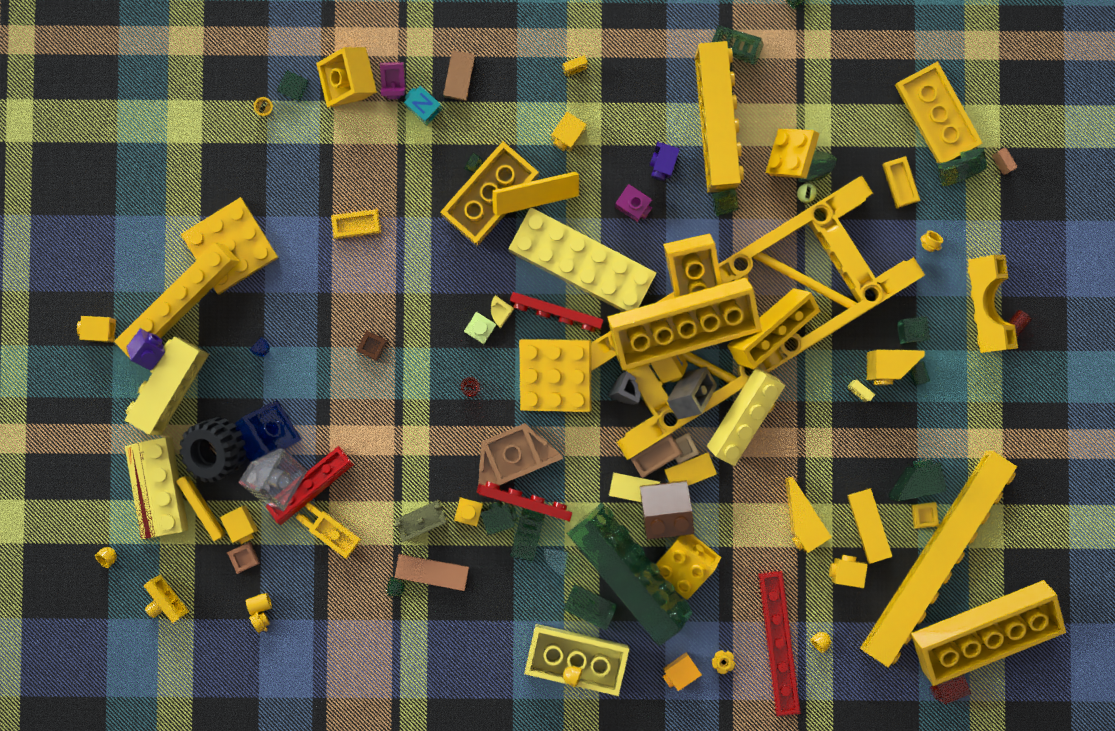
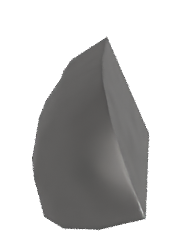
(625, 389)

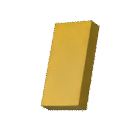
(901, 182)
(356, 224)
(692, 470)

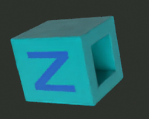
(422, 104)

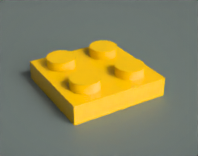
(792, 153)

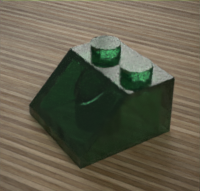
(919, 480)

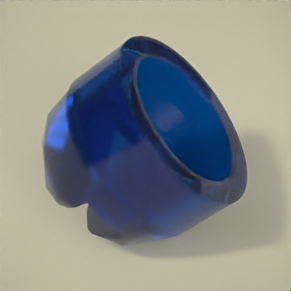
(260, 348)

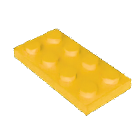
(938, 113)

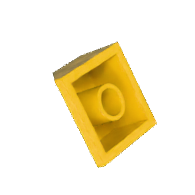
(346, 76)
(890, 365)

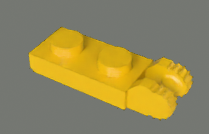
(330, 531)

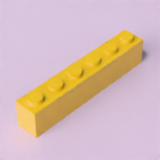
(182, 294)

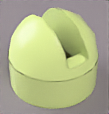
(802, 192)

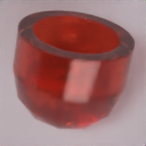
(470, 382)

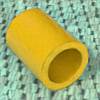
(258, 603)

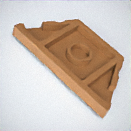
(514, 455)

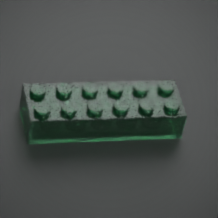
(630, 573)

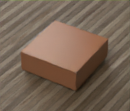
(1004, 161)
(243, 557)

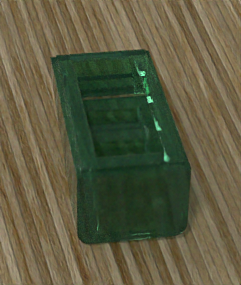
(740, 36)

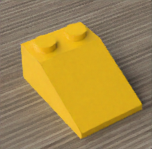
(692, 264)

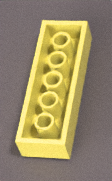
(581, 261)

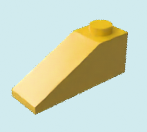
(804, 521)

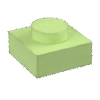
(480, 328)

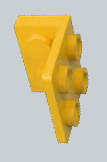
(688, 564)

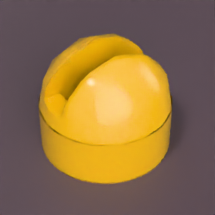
(267, 110)
(106, 556)
(821, 641)
(572, 675)

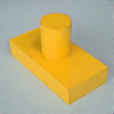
(164, 600)

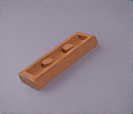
(431, 572)

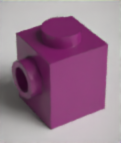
(634, 203)

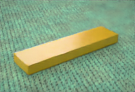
(535, 193)

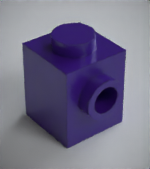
(145, 349)

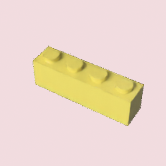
(745, 416)

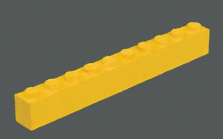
(938, 558)

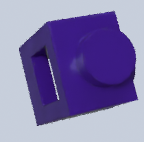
(663, 161)

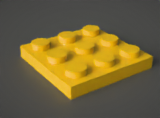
(240, 234)
(555, 375)

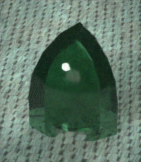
(820, 167)

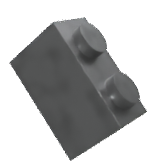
(692, 393)

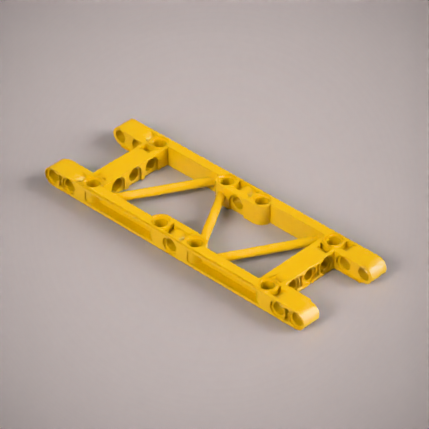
(849, 265)

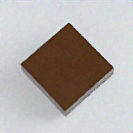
(372, 345)

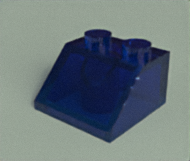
(267, 431)

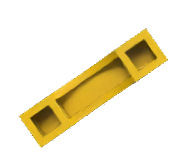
(986, 277)

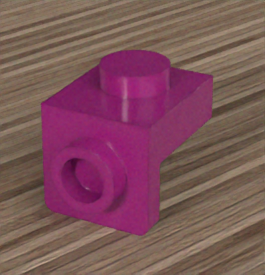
(392, 80)

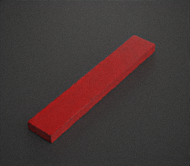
(779, 643)

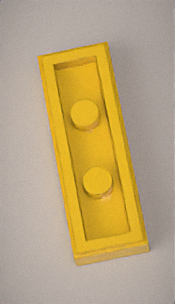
(201, 508)
(869, 526)

